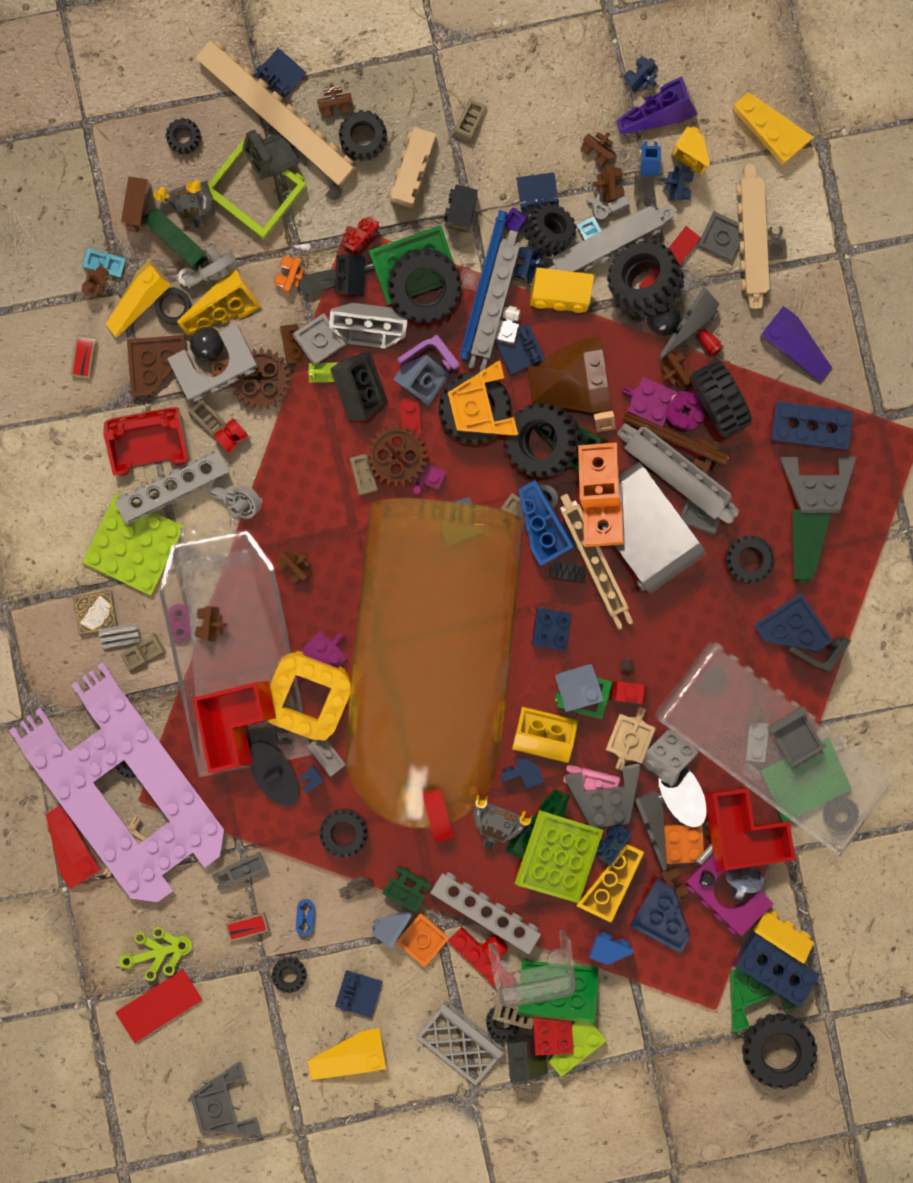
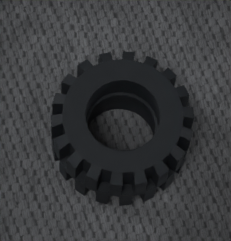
(358, 119)
(558, 221)
(763, 549)
(331, 845)

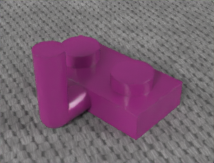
(432, 477)

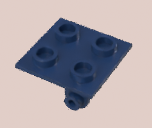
(280, 73)
(536, 191)
(523, 353)
(551, 629)
(613, 844)
(358, 993)

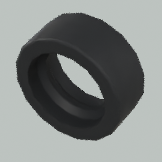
(158, 305)

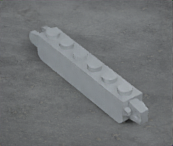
(612, 240)
(495, 300)
(679, 472)

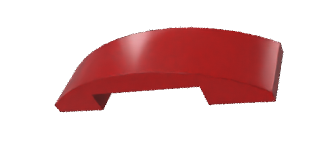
(437, 816)

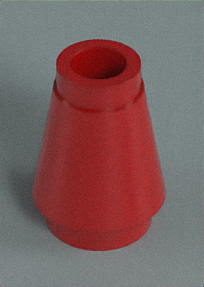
(709, 342)

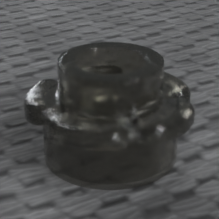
(627, 667)

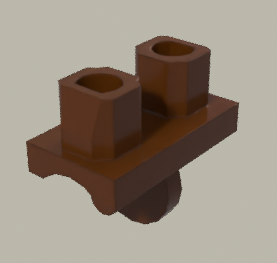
(326, 103)
(592, 143)
(606, 183)
(95, 282)
(674, 371)
(704, 464)
(297, 563)
(212, 623)
(672, 875)

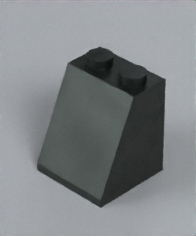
(522, 1059)

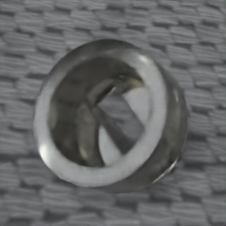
(334, 192)

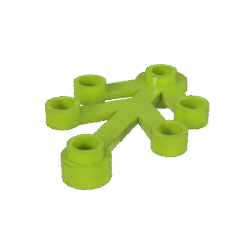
(159, 952)

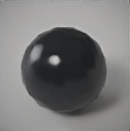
(665, 322)
(206, 343)

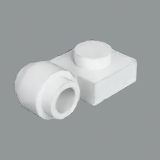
(508, 330)

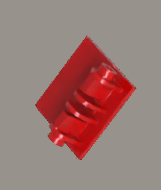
(366, 227)
(552, 1036)

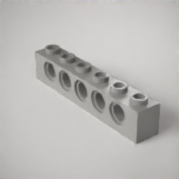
(130, 514)
(524, 942)

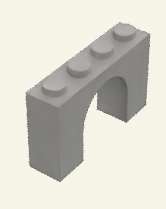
(240, 362)

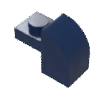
(527, 769)

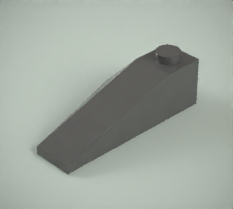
(696, 318)
(651, 813)

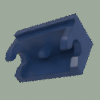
(313, 776)

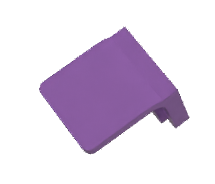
(448, 361)

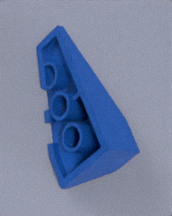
(544, 528)

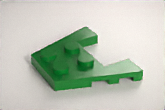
(745, 992)

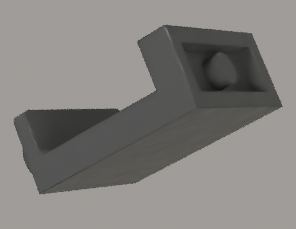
(796, 738)

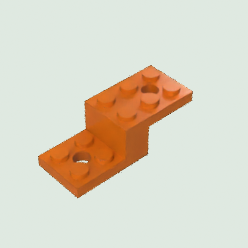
(601, 494)

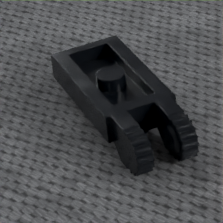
(267, 735)

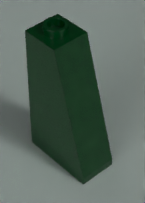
(175, 238)
(806, 543)

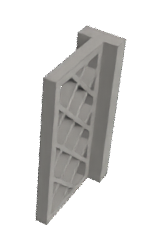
(473, 1032)

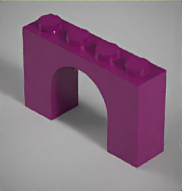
(739, 917)

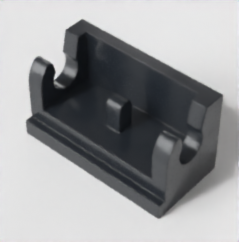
(349, 274)

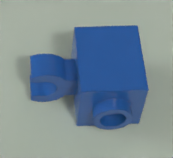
(650, 160)

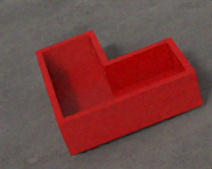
(223, 723)
(737, 840)

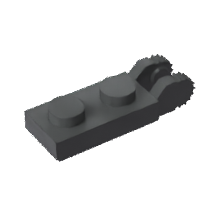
(242, 870)

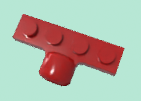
(477, 953)

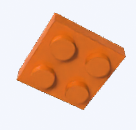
(683, 843)
(422, 939)

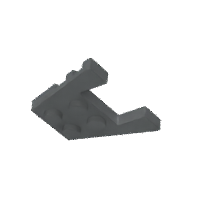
(818, 492)
(606, 805)
(215, 1109)

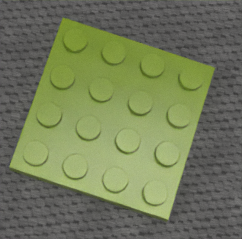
(133, 551)
(559, 856)

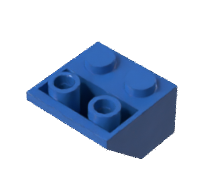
(607, 949)

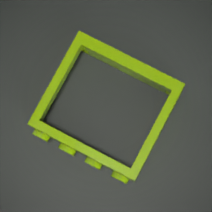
(242, 217)

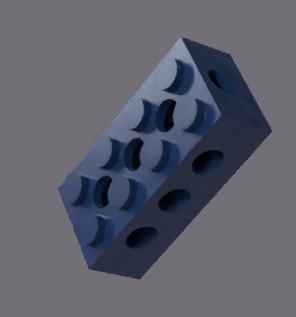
(820, 417)
(787, 966)

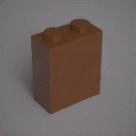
(135, 204)

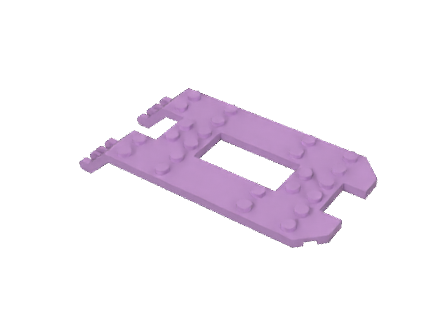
(128, 738)

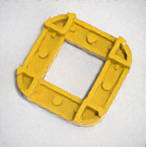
(316, 671)

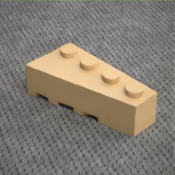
(413, 167)

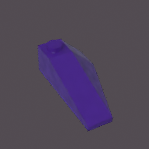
(666, 108)
(794, 341)

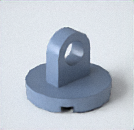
(744, 881)

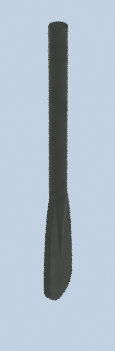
(322, 280)

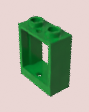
(600, 705)

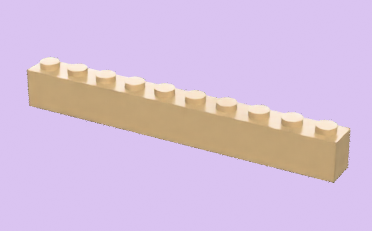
(276, 112)

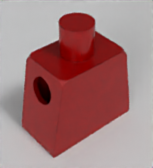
(628, 692)

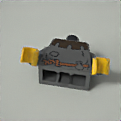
(189, 200)
(497, 822)

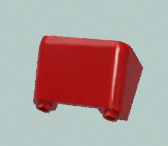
(145, 439)

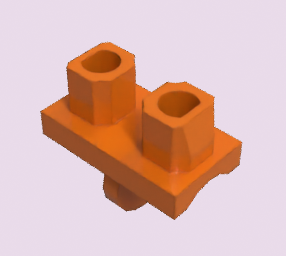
(286, 281)

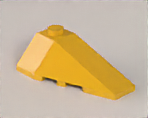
(141, 292)
(225, 300)
(352, 1056)

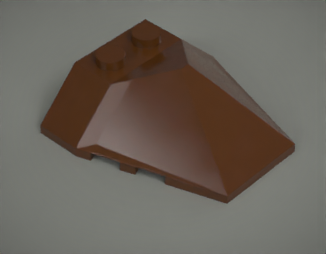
(572, 378)

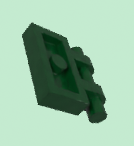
(404, 894)

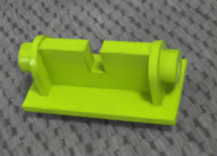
(321, 372)

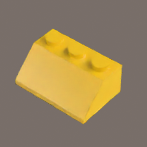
(692, 150)
(561, 290)
(545, 734)
(784, 935)

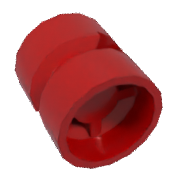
(230, 435)

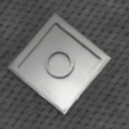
(318, 339)

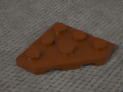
(149, 362)

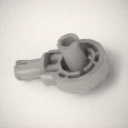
(218, 267)
(238, 500)

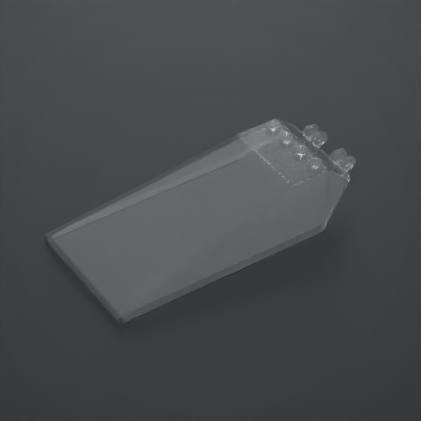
(242, 582)

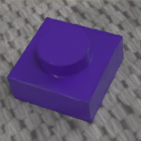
(516, 220)

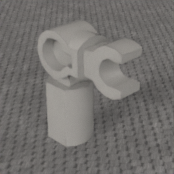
(601, 212)

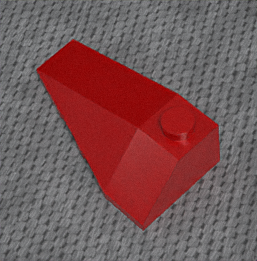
(72, 852)

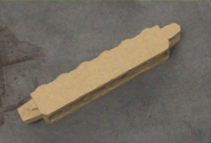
(754, 237)
(595, 563)

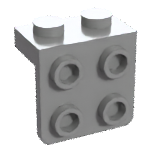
(669, 757)

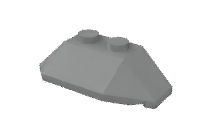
(368, 325)

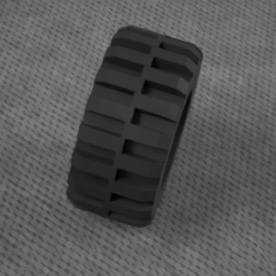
(635, 261)
(424, 311)
(721, 398)
(501, 410)
(565, 447)
(798, 1069)

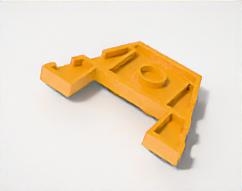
(472, 406)

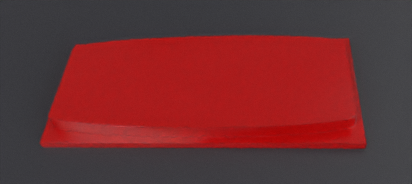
(158, 1006)

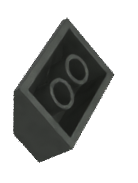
(359, 386)

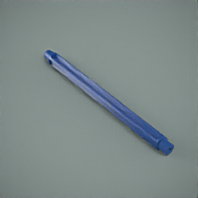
(483, 285)

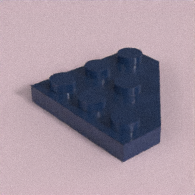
(794, 626)
(662, 917)

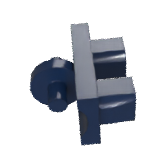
(644, 76)
(676, 181)
(533, 260)

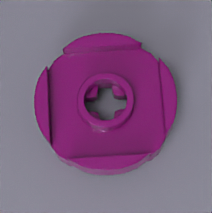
(694, 408)

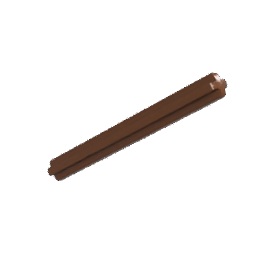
(677, 439)

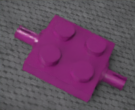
(649, 400)
(324, 650)

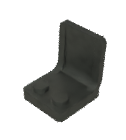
(269, 155)
(838, 647)

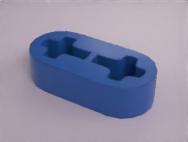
(300, 916)

